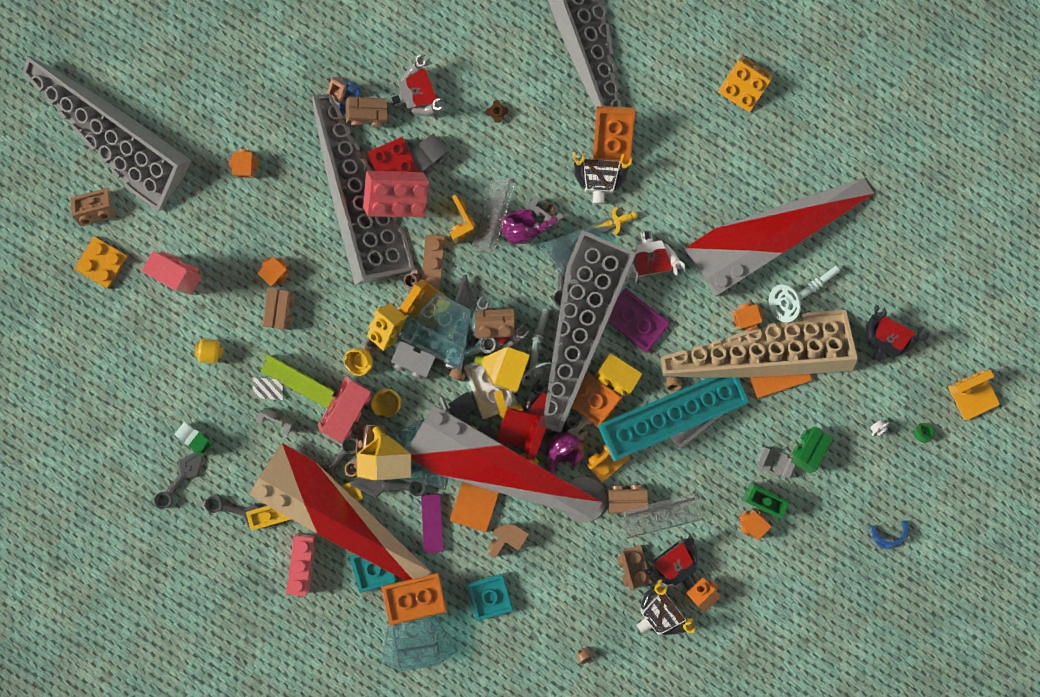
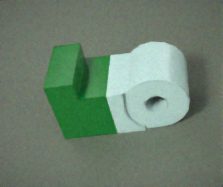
(194, 439)

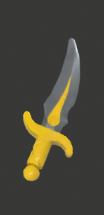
(615, 221)

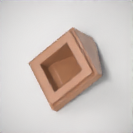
(337, 89)

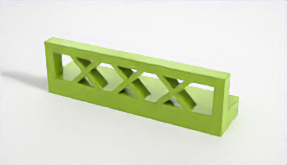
(298, 381)

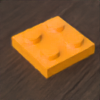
(101, 262)

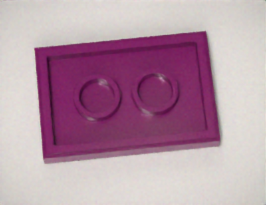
(637, 320)

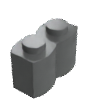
(428, 154)

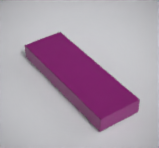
(432, 523)

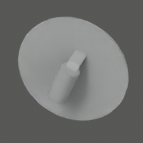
(592, 488)

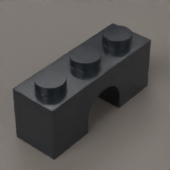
(462, 408)

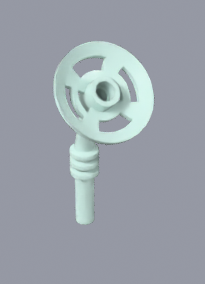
(790, 300)
(537, 370)

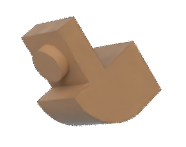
(509, 533)

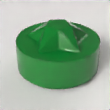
(924, 432)

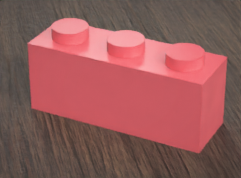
(301, 564)

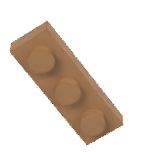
(433, 260)

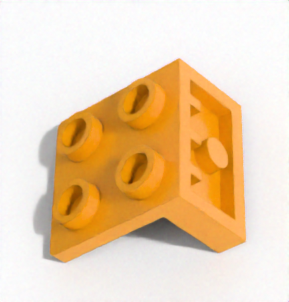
(745, 83)
(462, 231)
(418, 298)
(974, 394)
(603, 465)

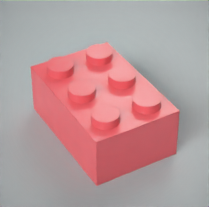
(395, 194)
(172, 272)
(344, 409)

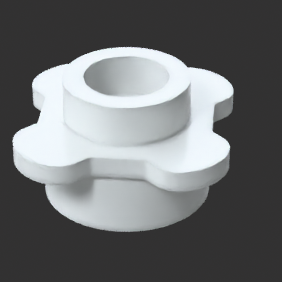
(879, 427)

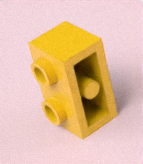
(385, 326)
(617, 375)

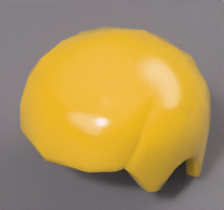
(358, 361)
(386, 402)

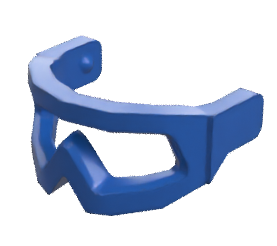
(350, 90)
(887, 544)

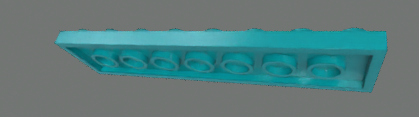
(671, 415)

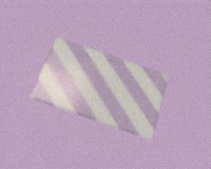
(268, 388)

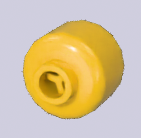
(208, 351)

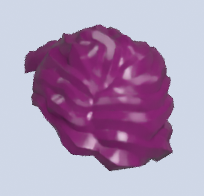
(521, 227)
(564, 448)

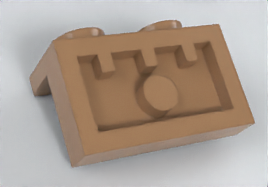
(92, 207)
(632, 561)

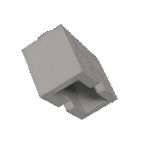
(408, 358)

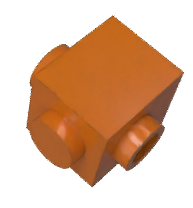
(243, 164)
(274, 271)
(747, 316)
(753, 523)
(704, 594)

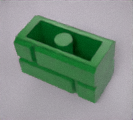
(811, 449)
(765, 500)

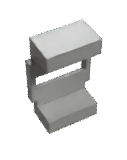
(536, 212)
(284, 420)
(784, 465)

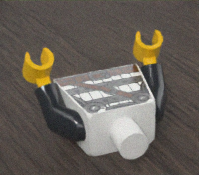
(600, 176)
(662, 613)

